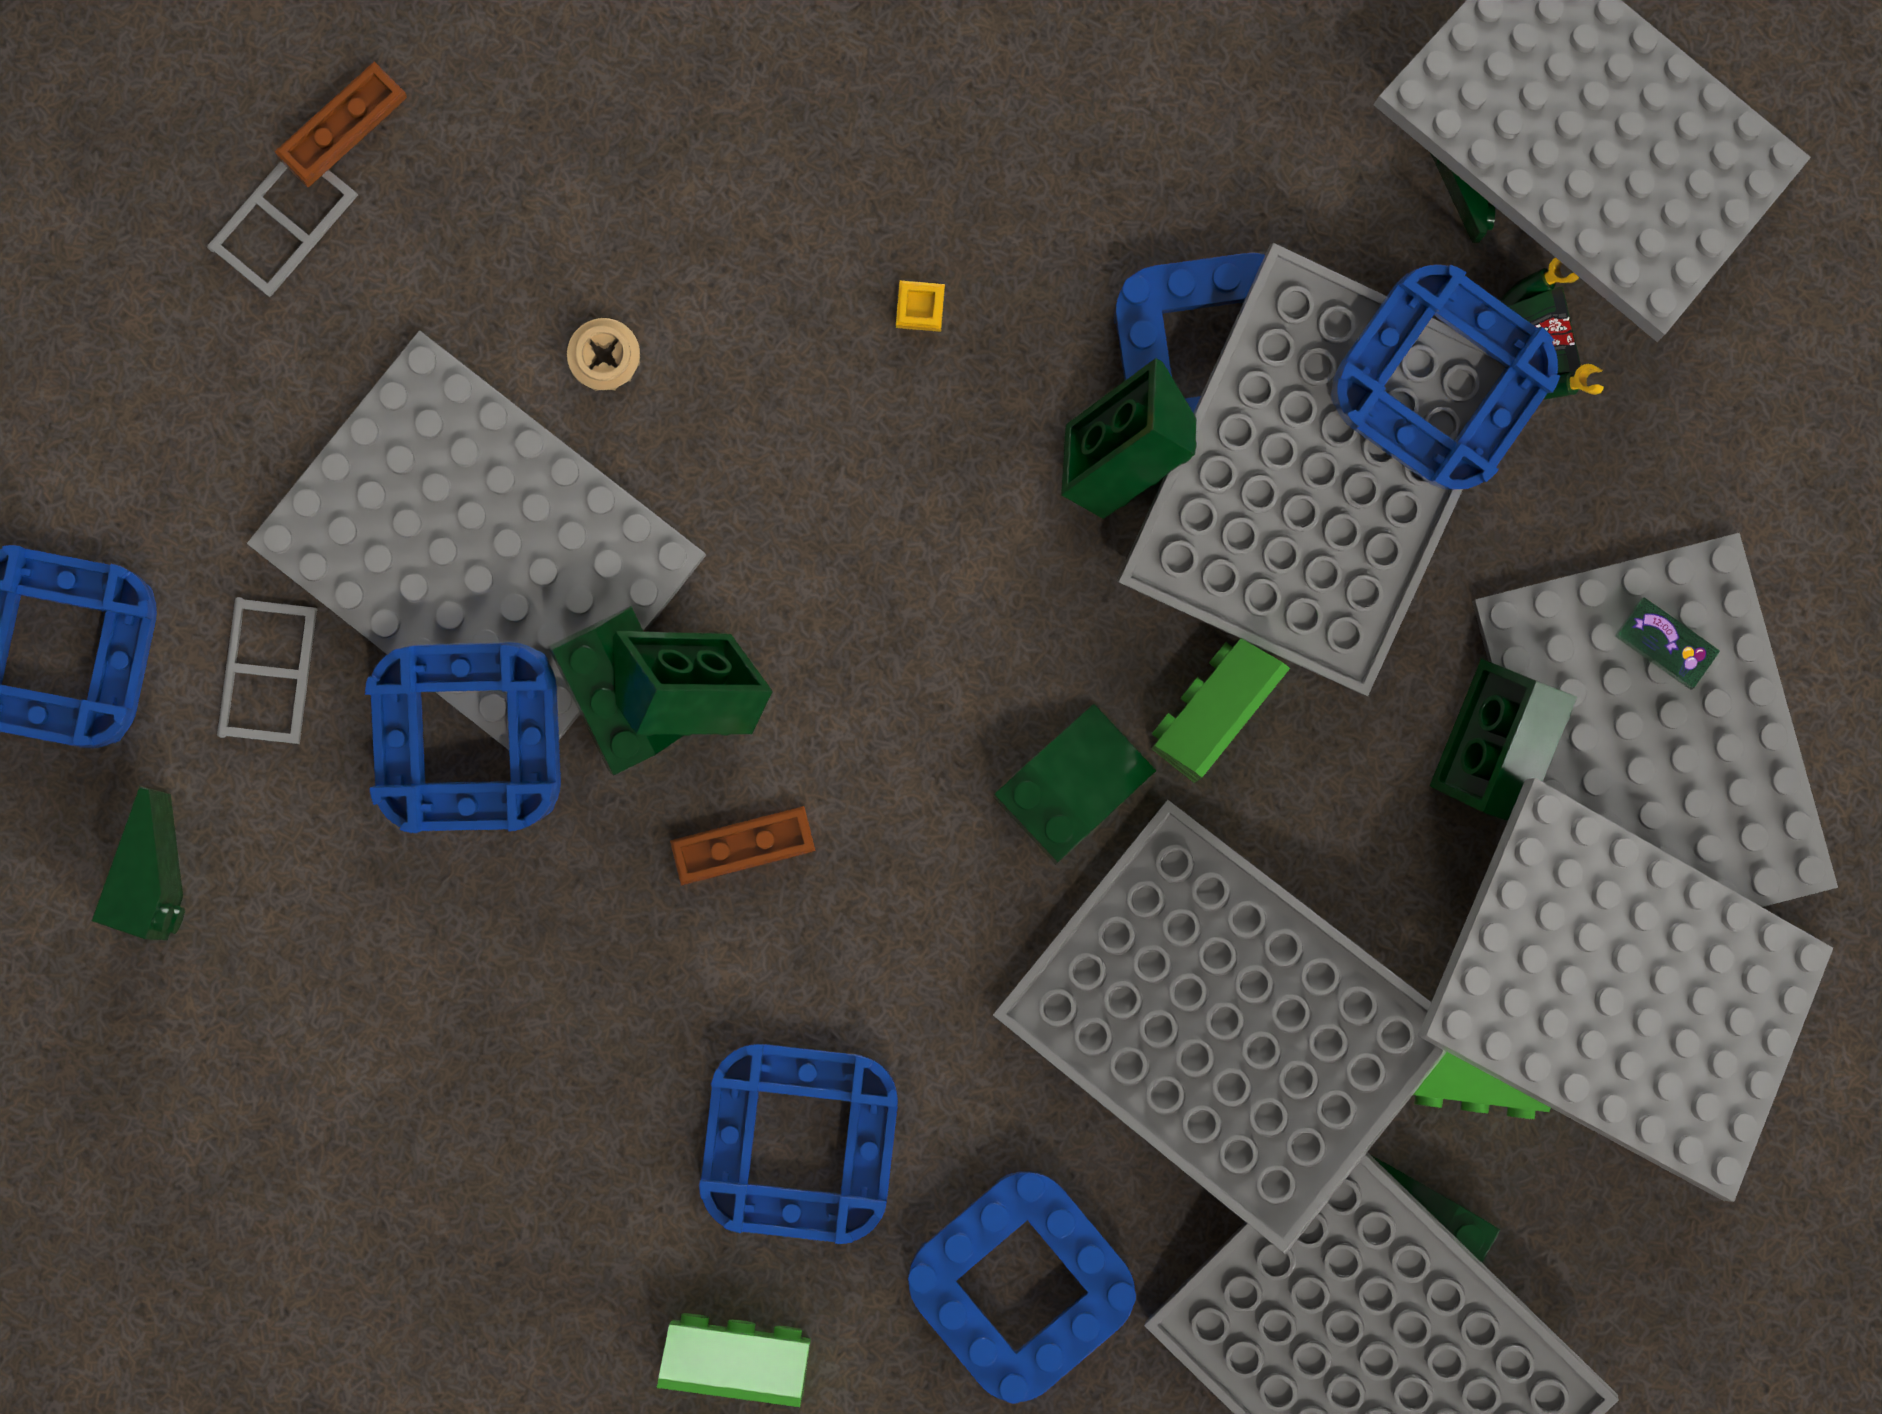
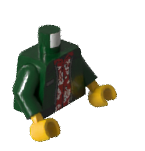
(1546, 307)

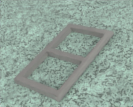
(309, 241)
(300, 675)

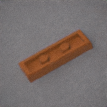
(340, 124)
(742, 845)

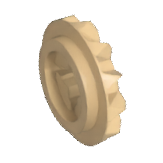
(603, 333)

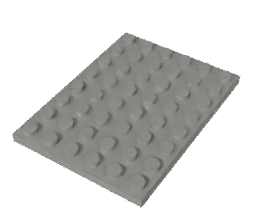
(1596, 144)
(1285, 511)
(468, 525)
(1685, 769)
(1626, 990)
(1226, 1025)
(1369, 1319)

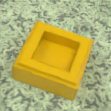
(920, 306)

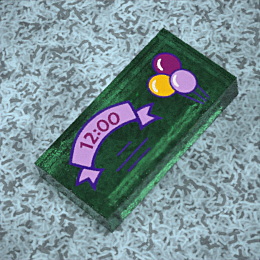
(1667, 643)

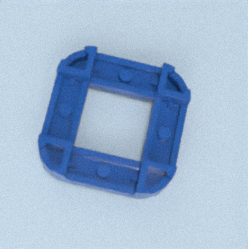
(1175, 289)
(1502, 414)
(120, 653)
(400, 745)
(788, 1210)
(1066, 1339)

